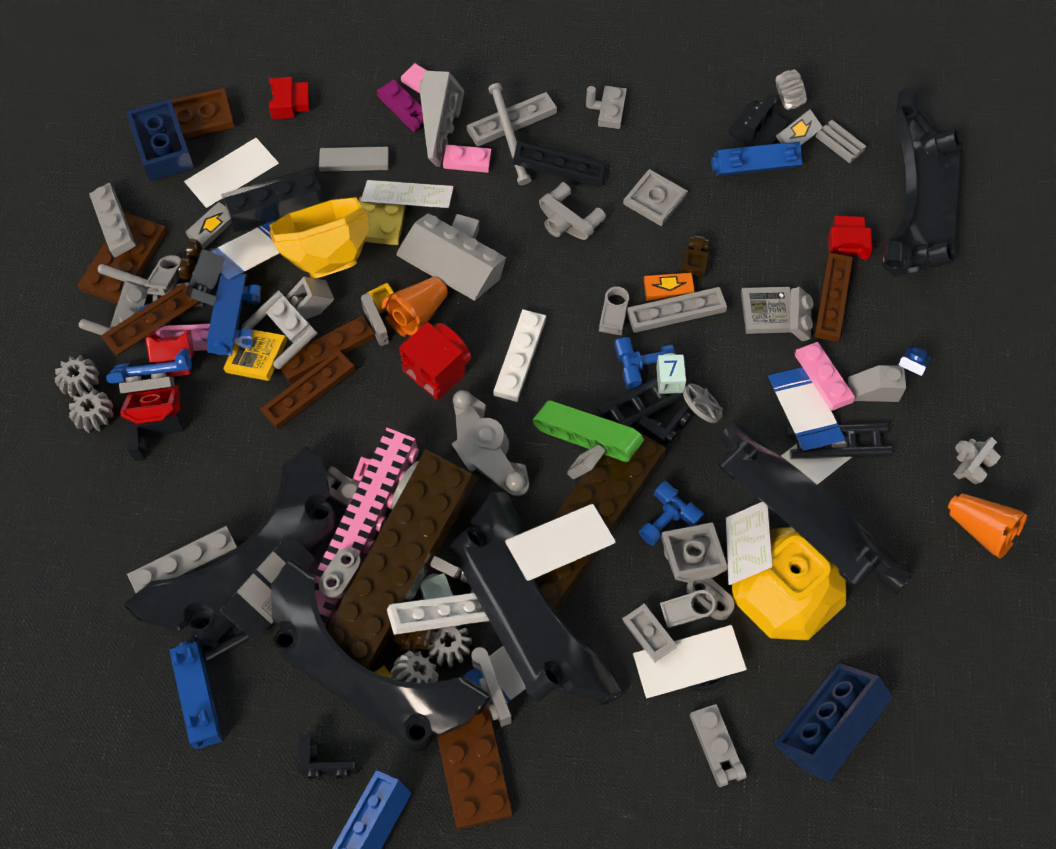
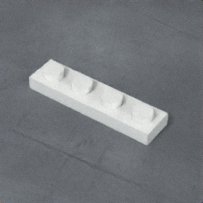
(519, 355)
(435, 613)

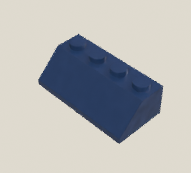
(834, 721)

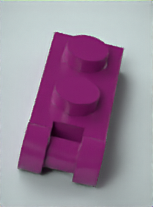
(402, 104)

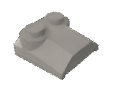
(694, 552)

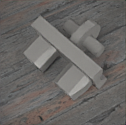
(972, 455)

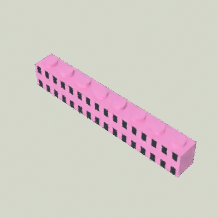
(367, 509)

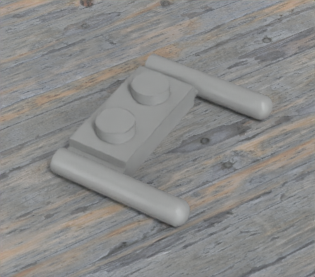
(131, 298)
(290, 323)

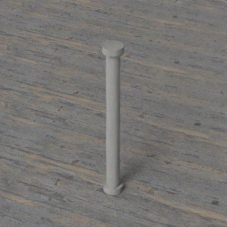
(495, 89)

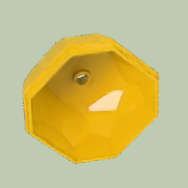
(322, 236)
(787, 602)

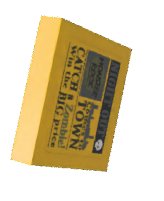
(259, 359)

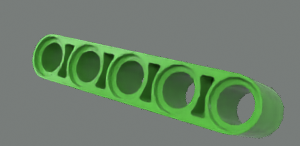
(588, 430)

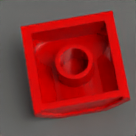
(151, 404)

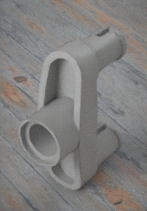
(563, 219)

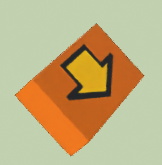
(668, 286)

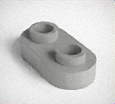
(342, 573)
(705, 601)

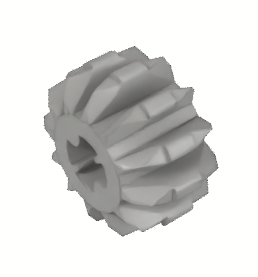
(791, 89)
(76, 376)
(91, 410)
(458, 645)
(414, 669)

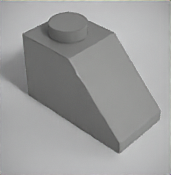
(310, 296)
(878, 384)

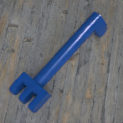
(125, 370)

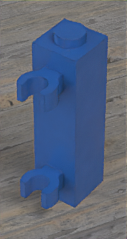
(757, 159)
(226, 314)
(195, 695)

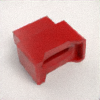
(288, 98)
(850, 237)
(166, 348)

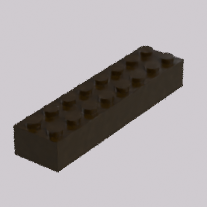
(612, 490)
(400, 557)

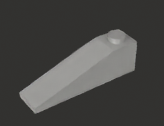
(440, 104)

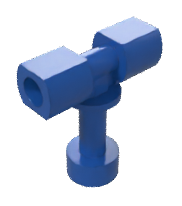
(634, 362)
(673, 509)

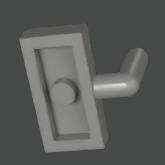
(610, 107)

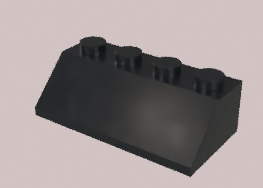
(272, 199)

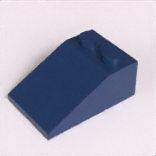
(159, 139)

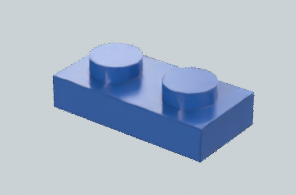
(915, 360)

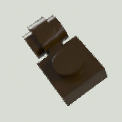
(696, 256)
(412, 641)

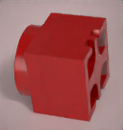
(435, 358)

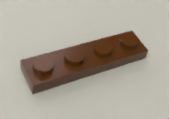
(833, 297)
(148, 320)
(342, 339)
(307, 389)

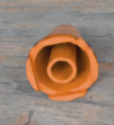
(414, 305)
(988, 522)

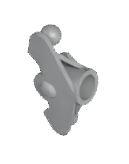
(484, 445)

